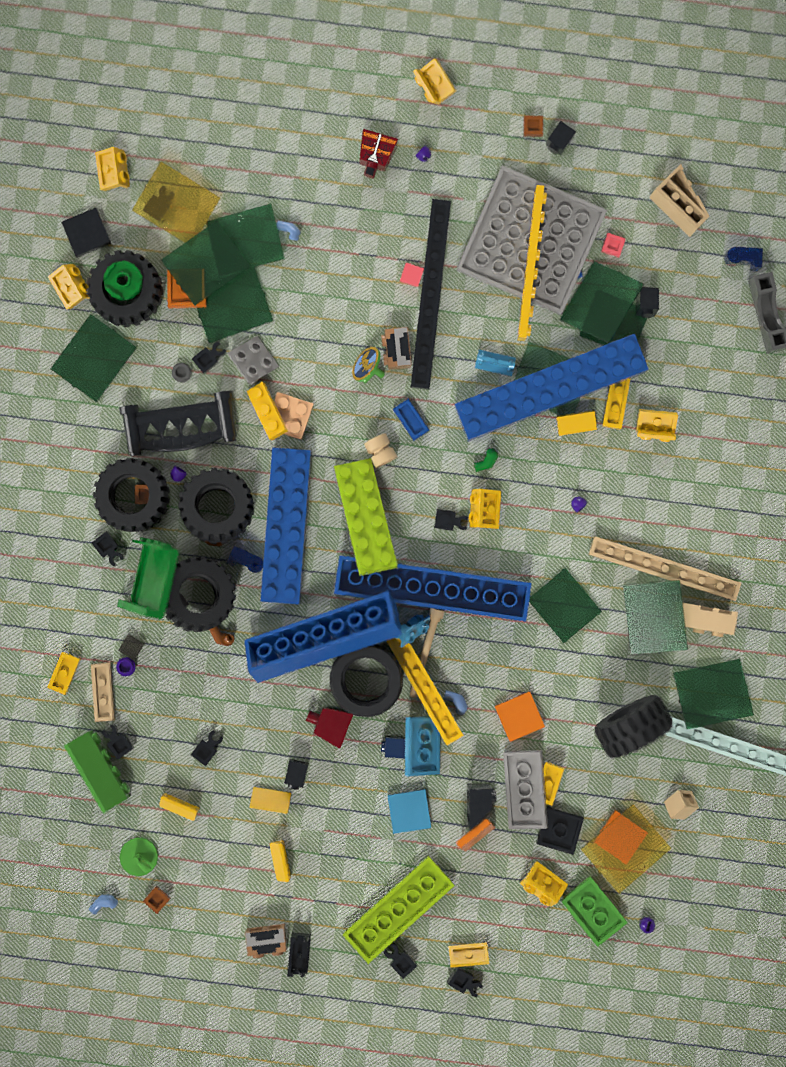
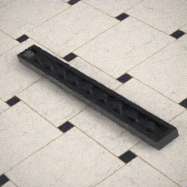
(430, 294)

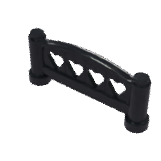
(137, 424)

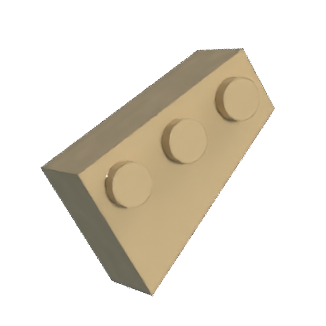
(680, 202)
(710, 619)

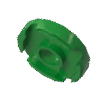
(134, 283)

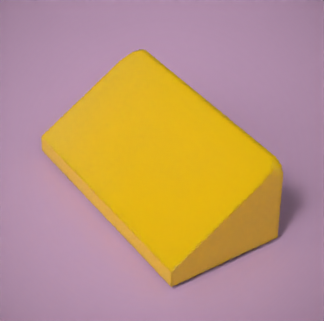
(270, 800)
(179, 806)
(280, 861)

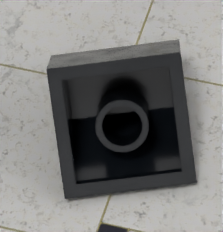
(479, 802)

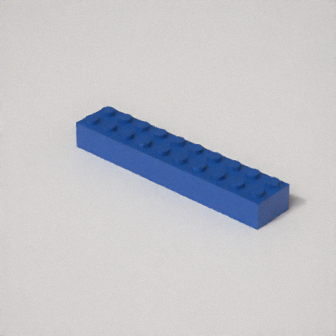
(551, 387)
(437, 589)

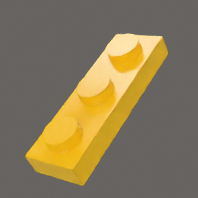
(616, 405)
(267, 411)

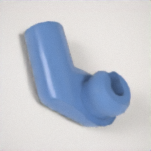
(289, 227)
(458, 700)
(103, 901)

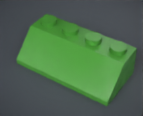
(97, 771)

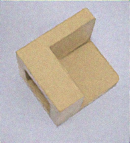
(681, 804)

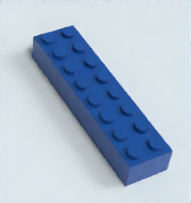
(286, 526)
(322, 637)

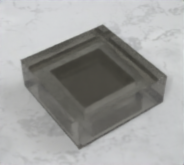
(131, 647)

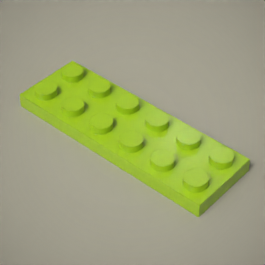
(365, 517)
(398, 909)

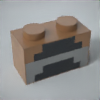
(397, 348)
(266, 940)

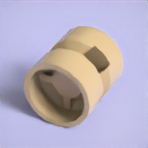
(380, 450)

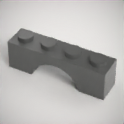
(764, 298)

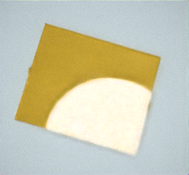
(175, 203)
(626, 848)

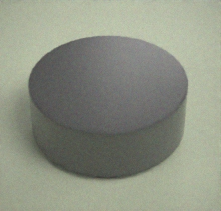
(181, 372)

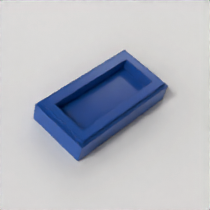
(411, 419)

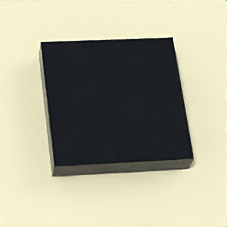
(86, 232)
(561, 832)

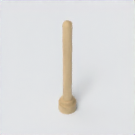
(435, 617)

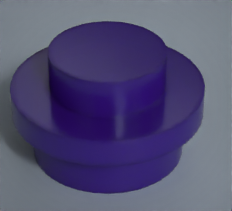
(126, 666)

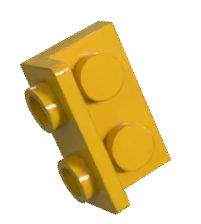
(112, 168)
(69, 285)
(485, 508)
(544, 884)

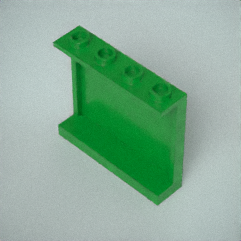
(152, 579)

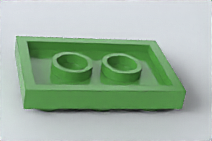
(593, 911)

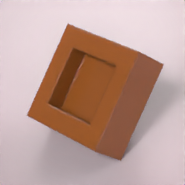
(533, 126)
(141, 494)
(156, 899)

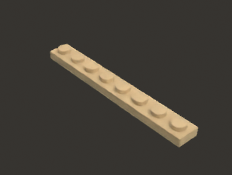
(664, 568)

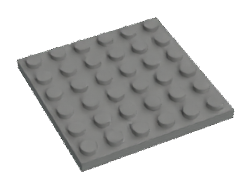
(501, 240)

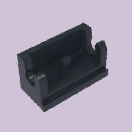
(299, 954)

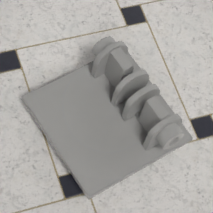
(253, 360)

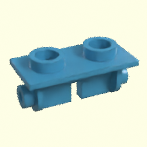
(495, 363)
(417, 626)

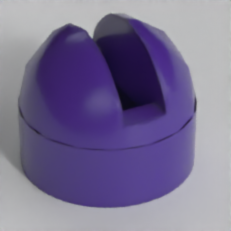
(423, 154)
(177, 474)
(578, 503)
(644, 922)

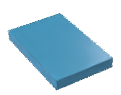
(421, 747)

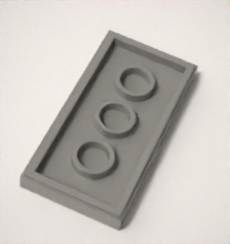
(525, 789)

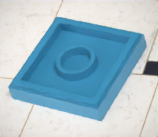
(409, 811)

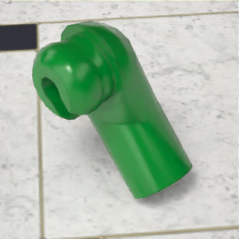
(488, 462)

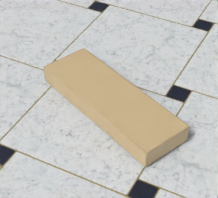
(102, 692)

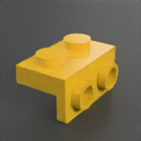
(434, 82)
(656, 425)

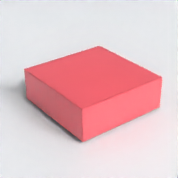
(613, 245)
(411, 275)

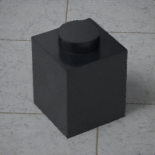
(560, 138)
(647, 302)
(296, 774)

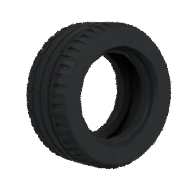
(361, 707)

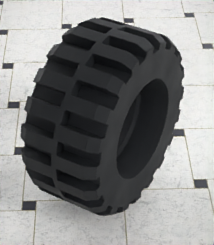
(139, 309)
(208, 482)
(105, 495)
(222, 589)
(633, 726)

